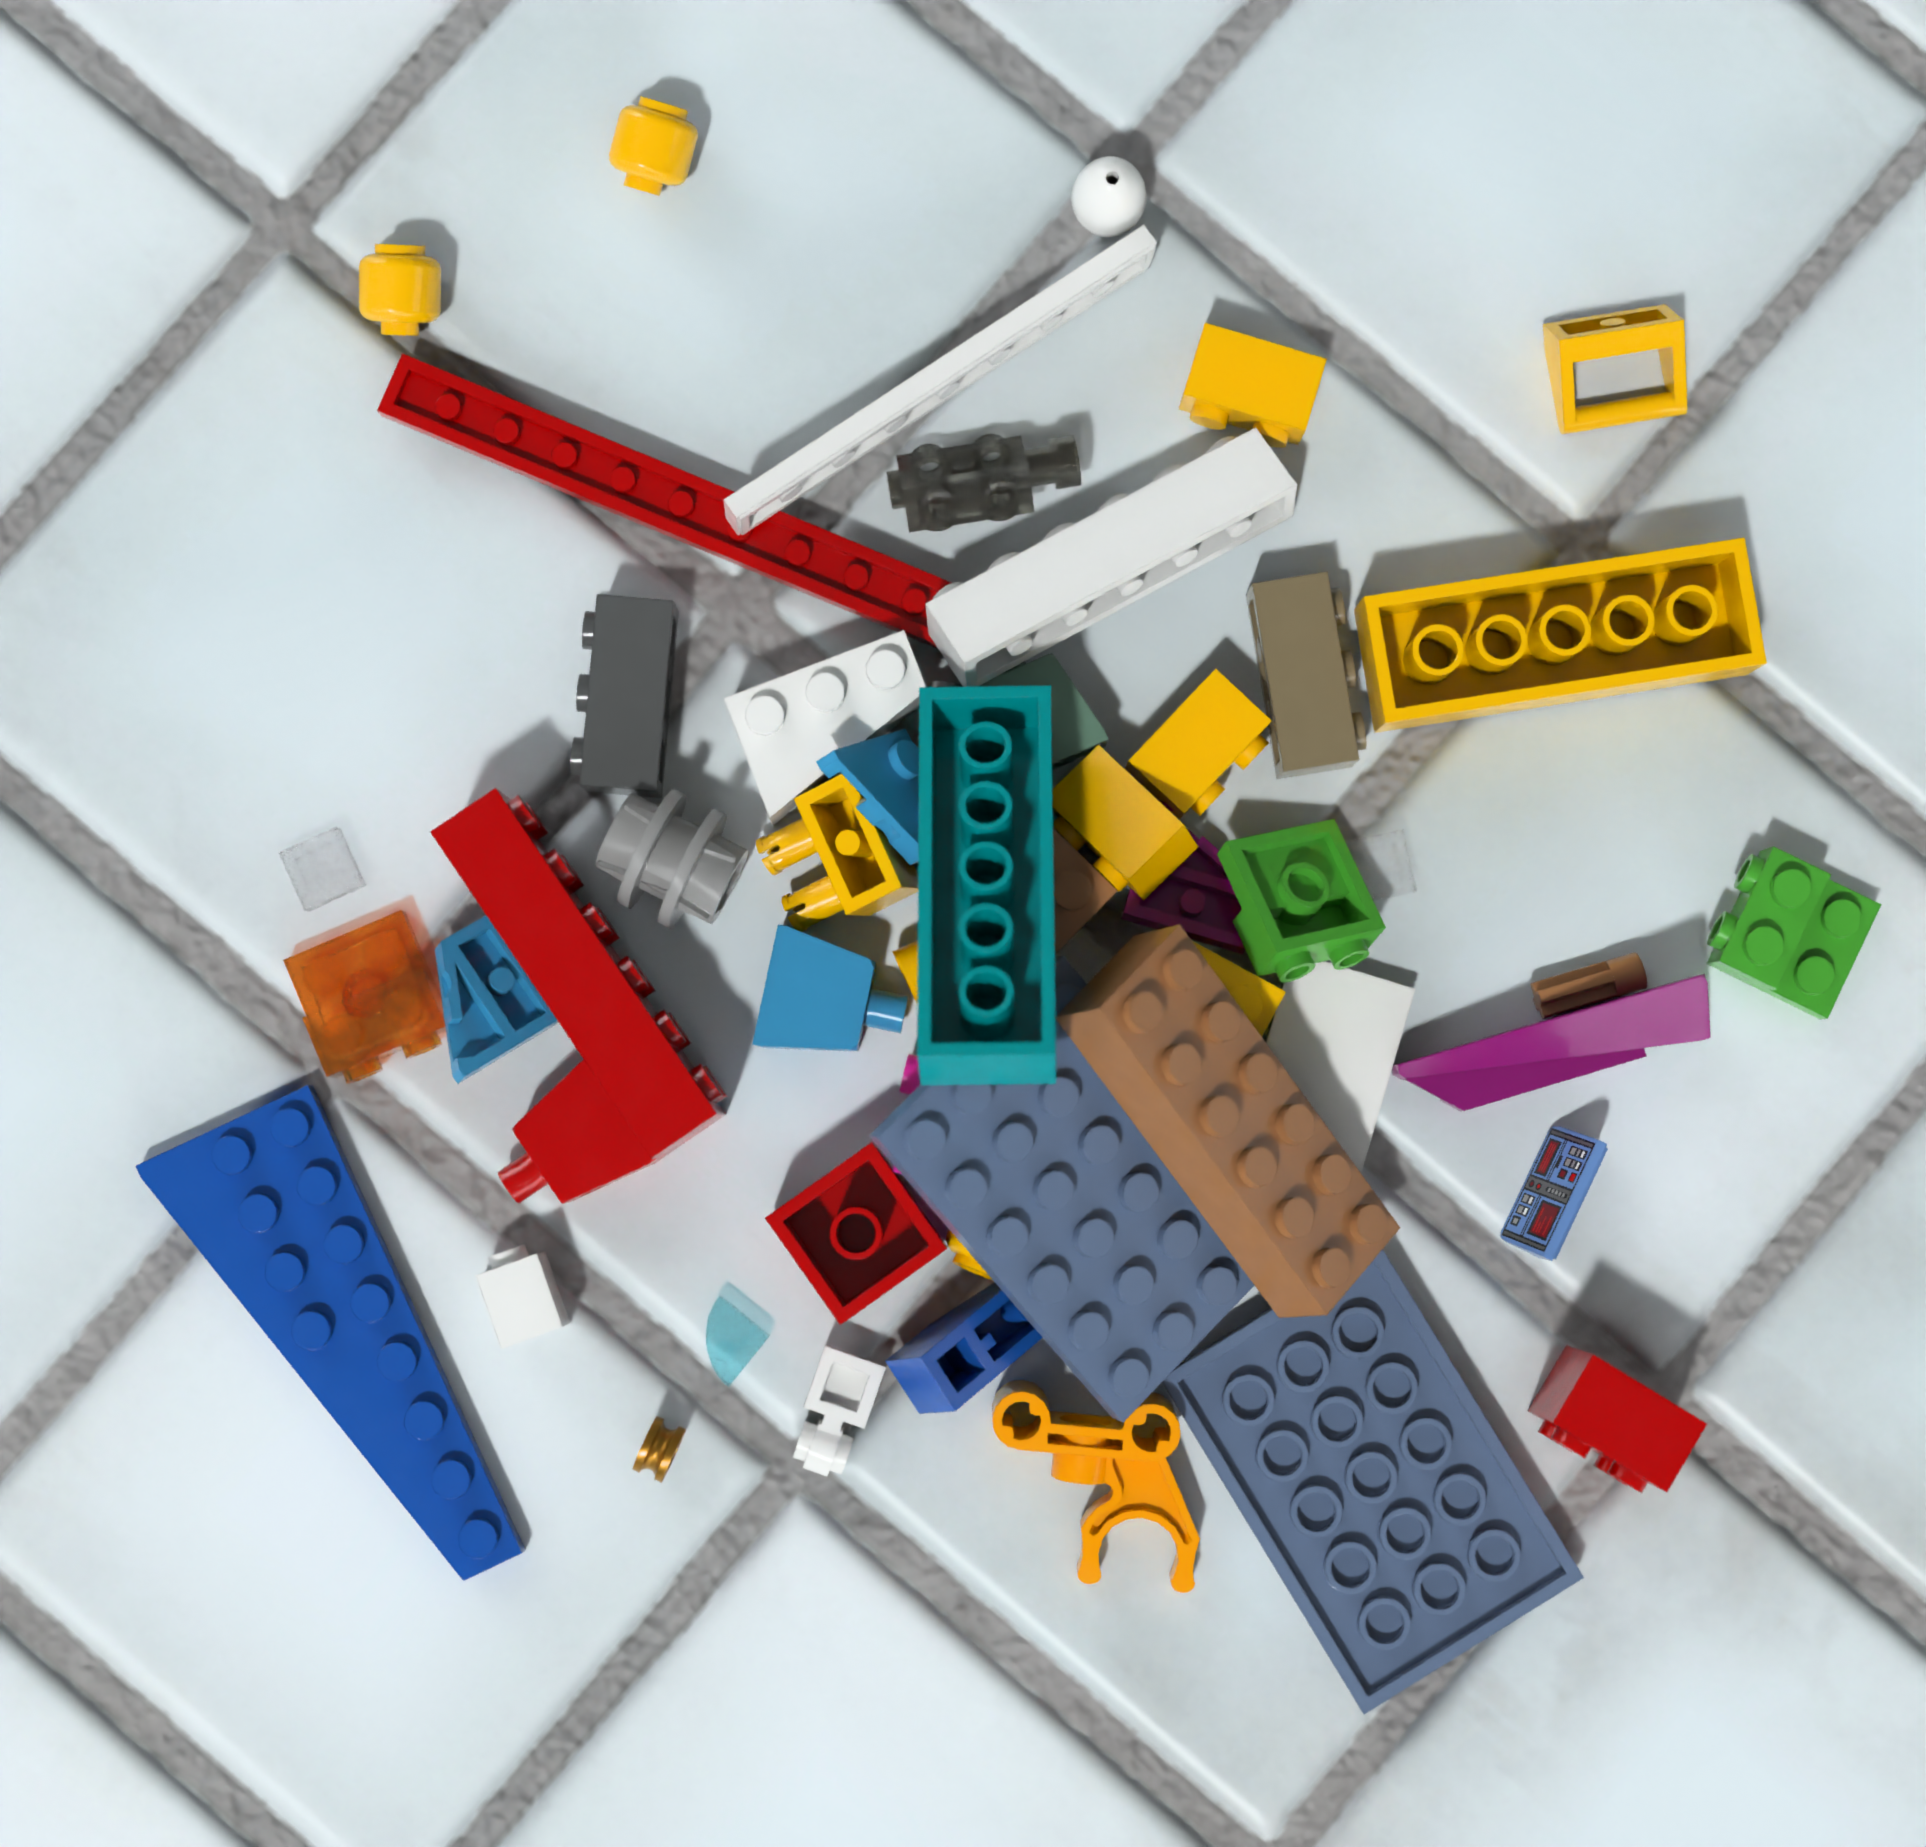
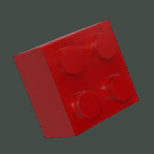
(856, 1233)
(1626, 1423)

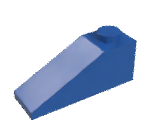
(962, 1351)

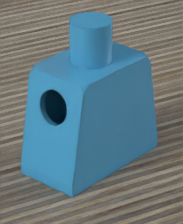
(821, 997)

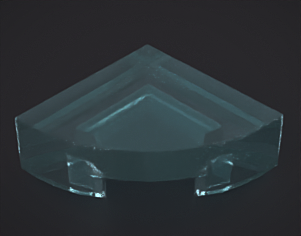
(731, 1340)

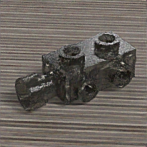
(973, 489)

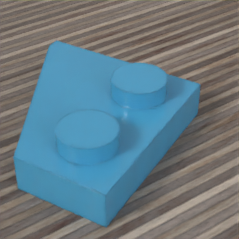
(888, 779)
(485, 999)

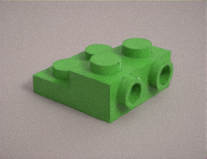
(1300, 900)
(1791, 931)

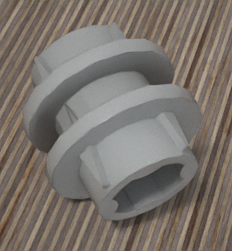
(671, 858)

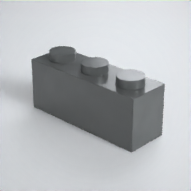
(626, 695)

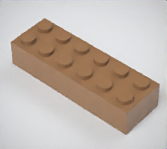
(1228, 1122)

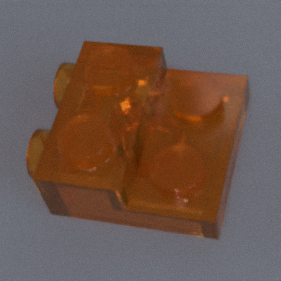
(368, 997)

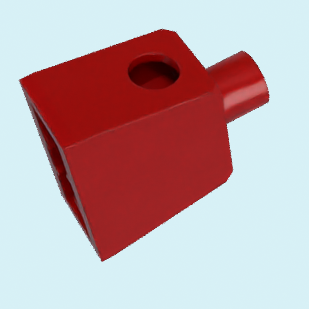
(573, 1142)

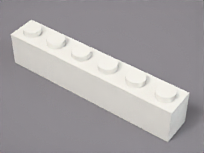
(1110, 558)

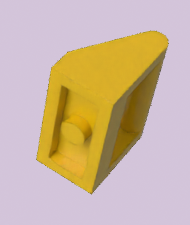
(1612, 336)

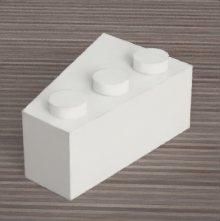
(821, 709)

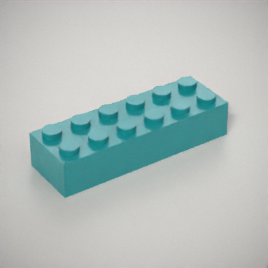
(985, 887)

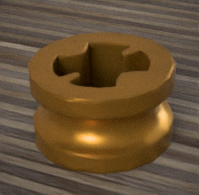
(659, 1449)

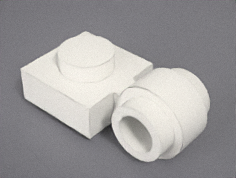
(842, 1392)

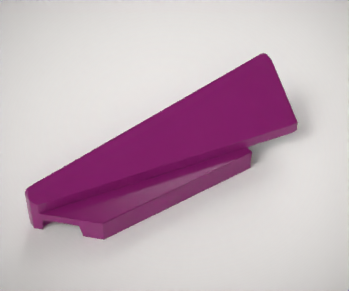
(1563, 1046)

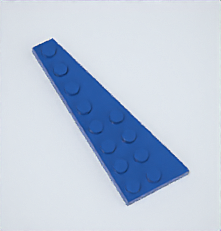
(306, 1260)

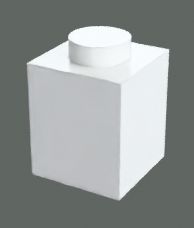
(521, 1296)

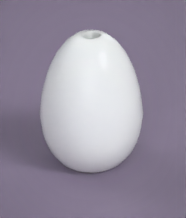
(1108, 196)

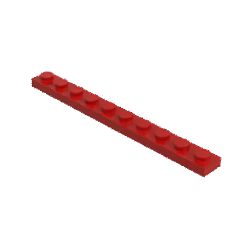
(657, 496)

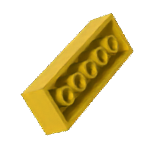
(1559, 635)

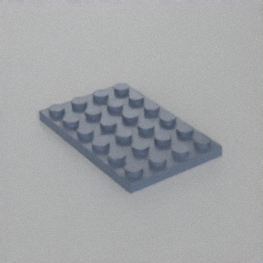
(1070, 1217)
(1372, 1483)

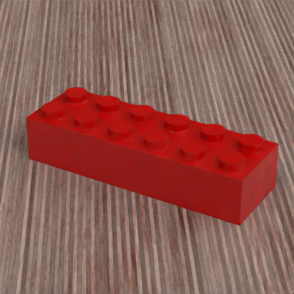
(578, 972)

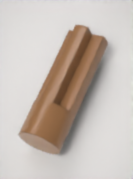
(1589, 985)

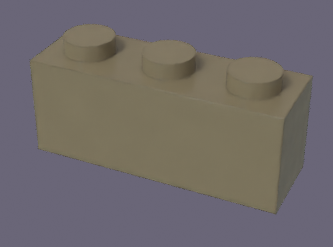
(1305, 674)

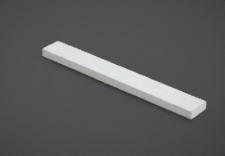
(939, 381)

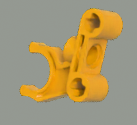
(1108, 1452)

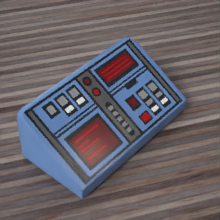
(1553, 1192)

